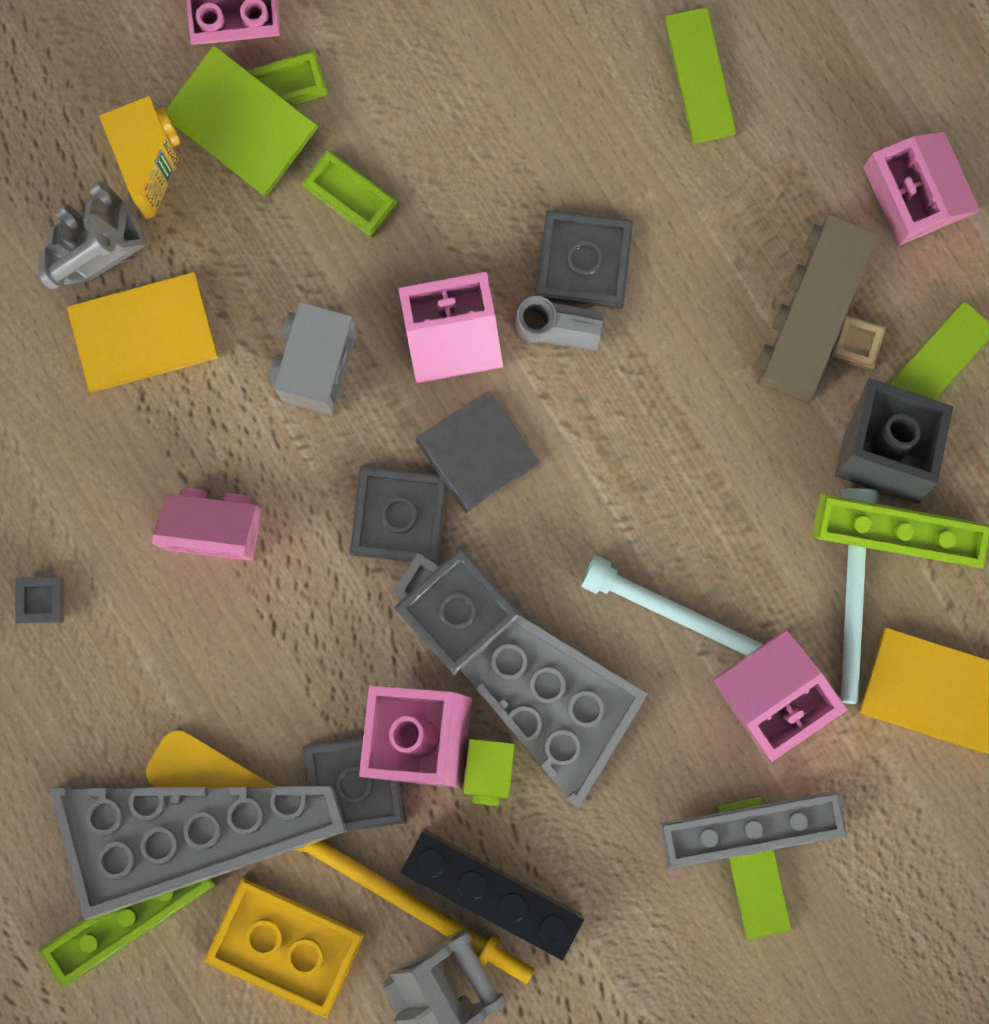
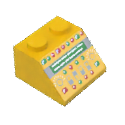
(144, 150)

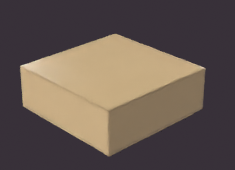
(858, 343)

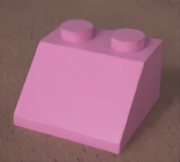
(208, 526)
(415, 736)

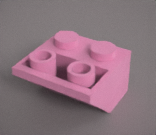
(232, 20)
(920, 186)
(451, 327)
(779, 695)

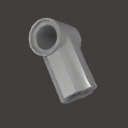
(564, 324)

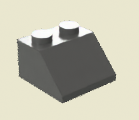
(895, 442)

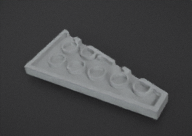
(549, 697)
(162, 839)

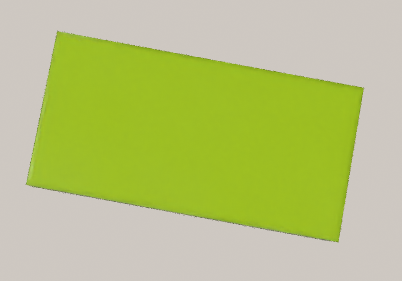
(293, 78)
(349, 193)

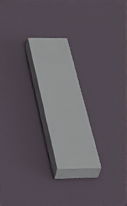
(753, 829)

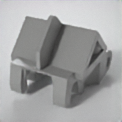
(92, 244)
(424, 995)

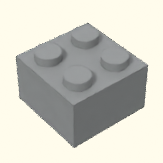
(314, 358)

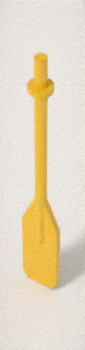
(189, 762)

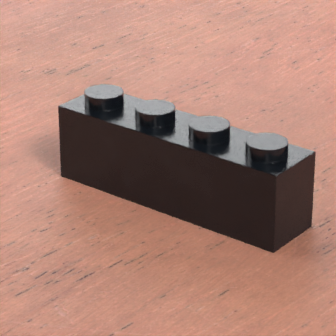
(493, 894)

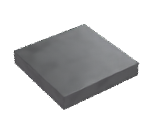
(584, 259)
(477, 451)
(398, 515)
(457, 611)
(362, 800)

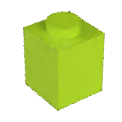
(488, 771)

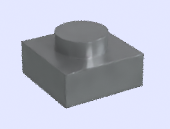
(39, 600)

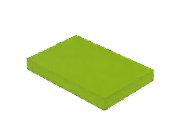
(240, 121)

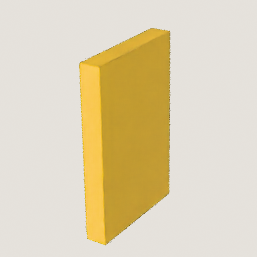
(142, 332)
(929, 690)
(284, 947)

